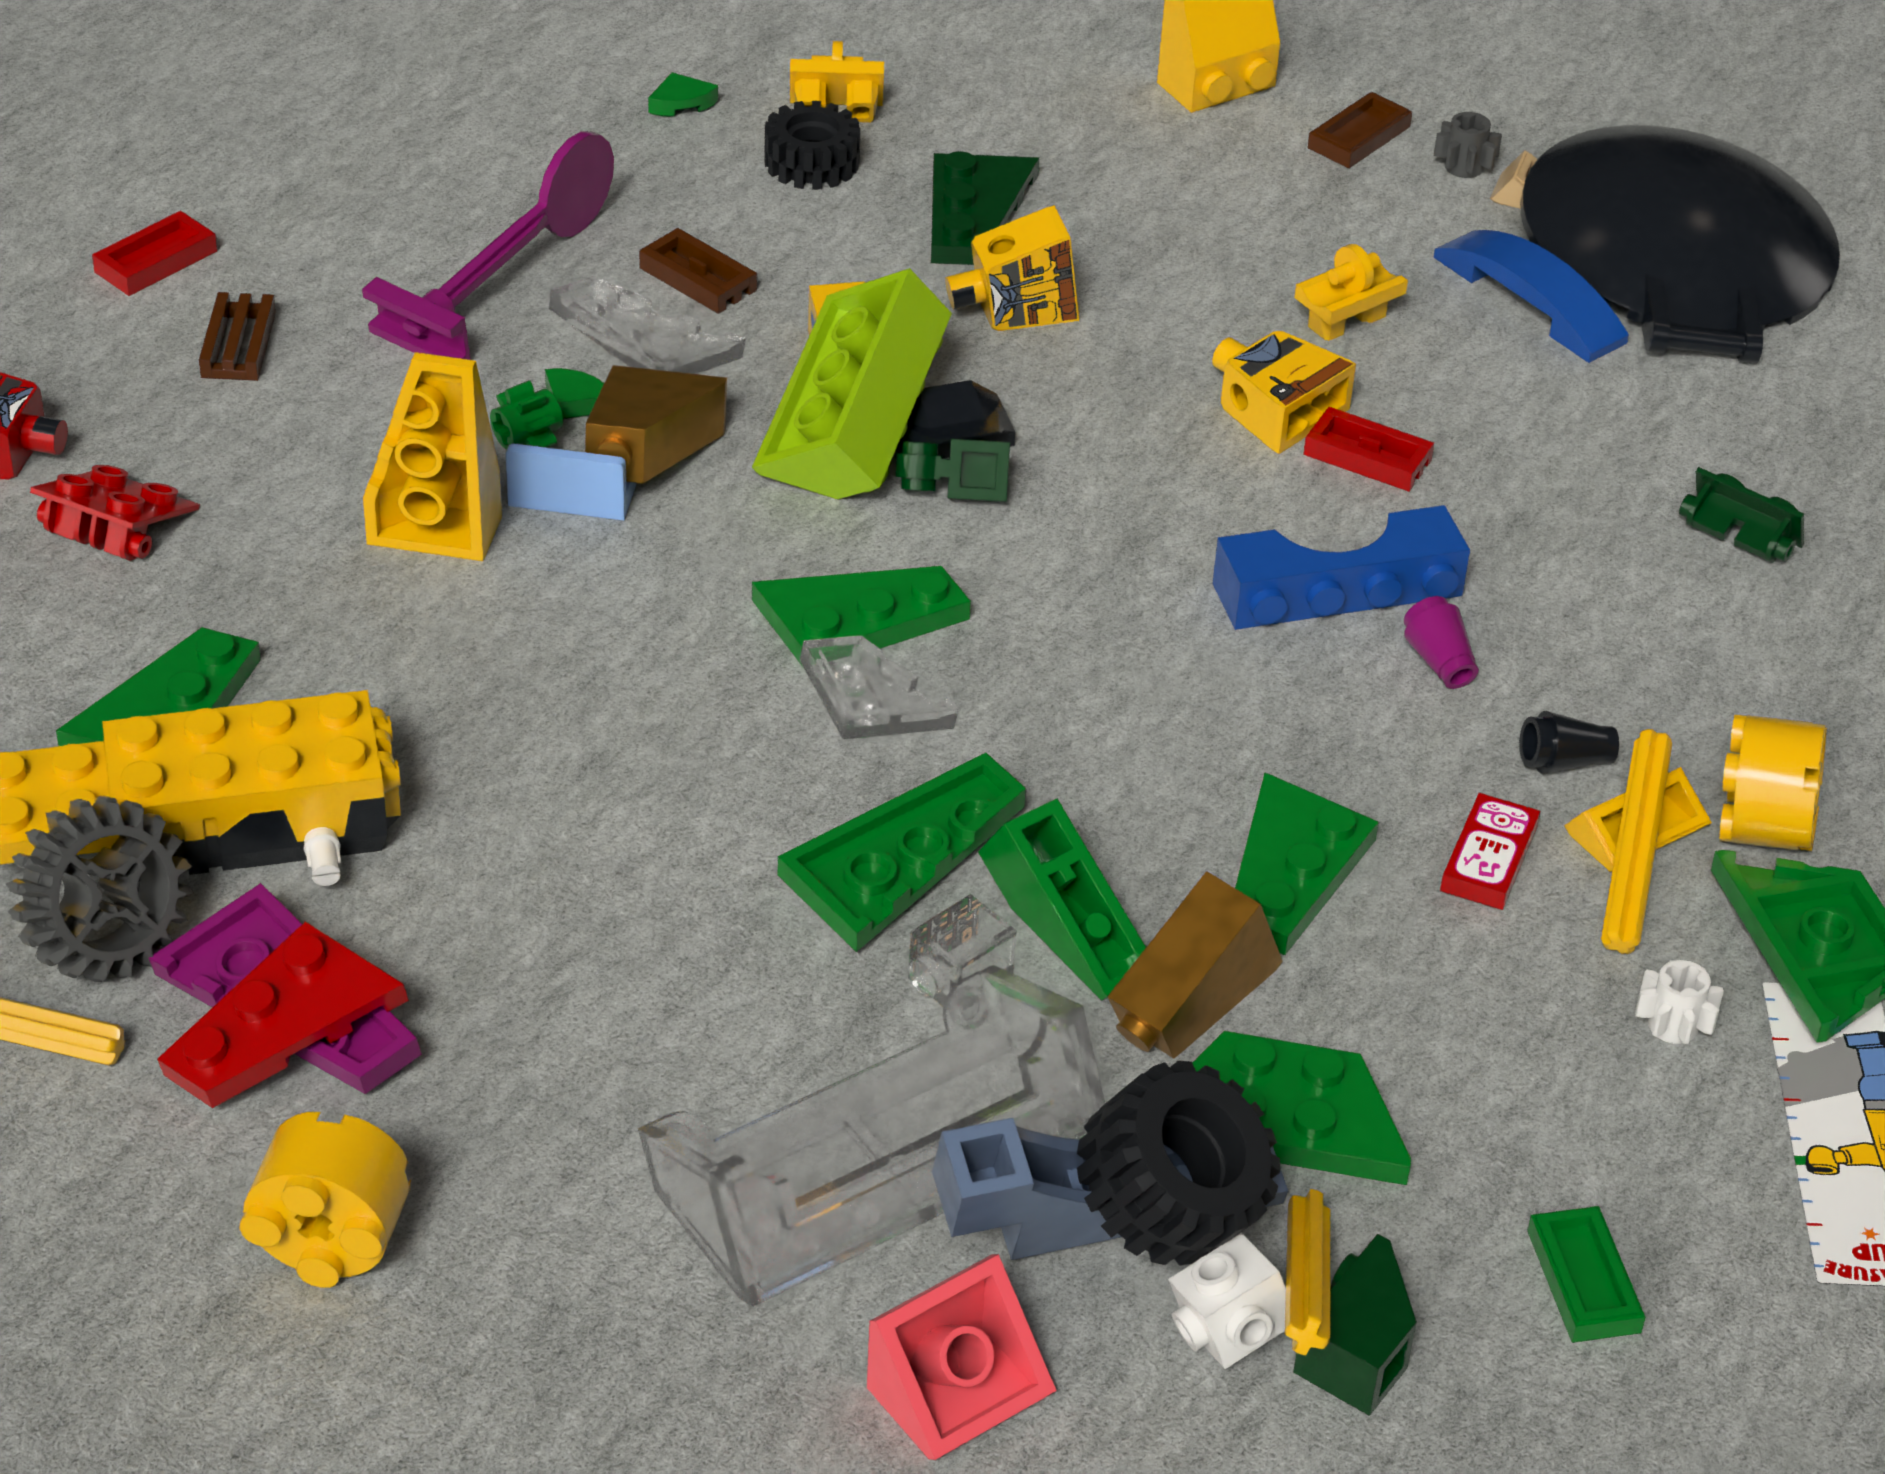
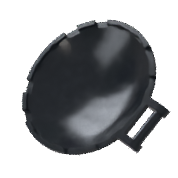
(1683, 234)

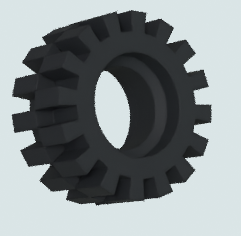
(812, 145)

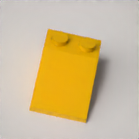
(1217, 50)

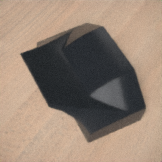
(957, 412)

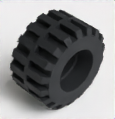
(1143, 1190)

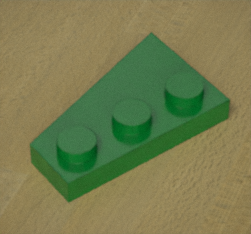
(1299, 855)

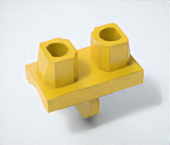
(839, 81)
(1352, 288)

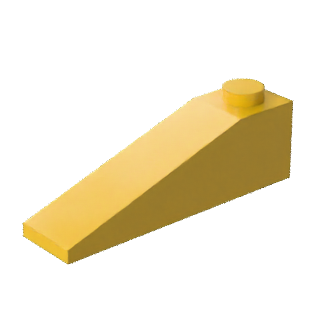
(436, 466)

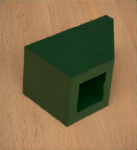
(1368, 1330)

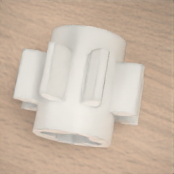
(1679, 1001)

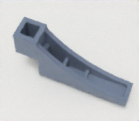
(1026, 1186)

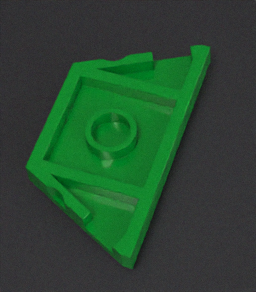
(1817, 934)
(1316, 1103)

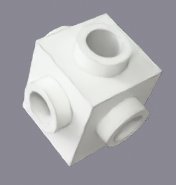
(1229, 1301)

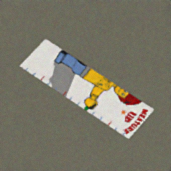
(1837, 1136)

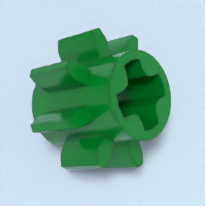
(526, 416)

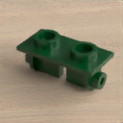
(1768, 524)

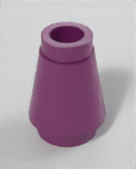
(1441, 640)

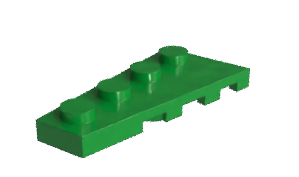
(896, 852)

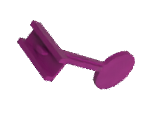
(567, 203)

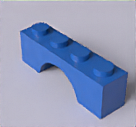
(1276, 581)

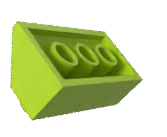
(854, 387)

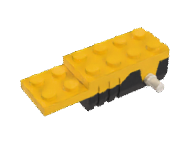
(228, 780)

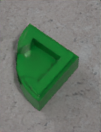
(681, 93)
(573, 390)

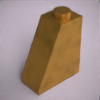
(655, 418)
(1195, 968)

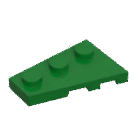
(874, 604)
(193, 675)

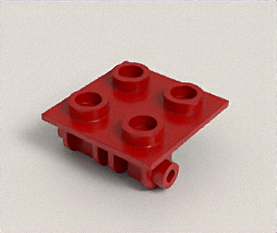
(108, 509)

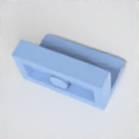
(567, 482)

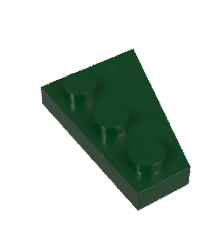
(972, 198)

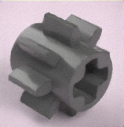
(1467, 144)

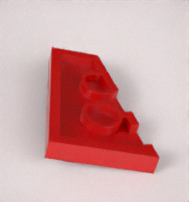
(283, 1005)

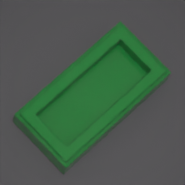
(1585, 1274)

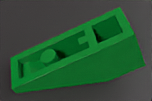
(1063, 895)

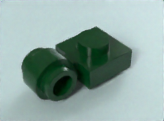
(973, 469)

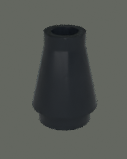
(1564, 743)

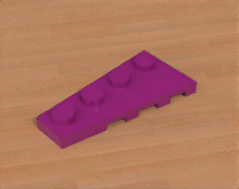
(236, 940)

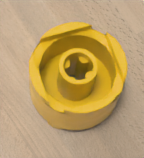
(1773, 782)
(327, 1197)

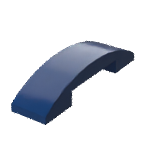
(1578, 312)

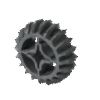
(138, 853)

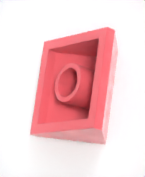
(956, 1359)

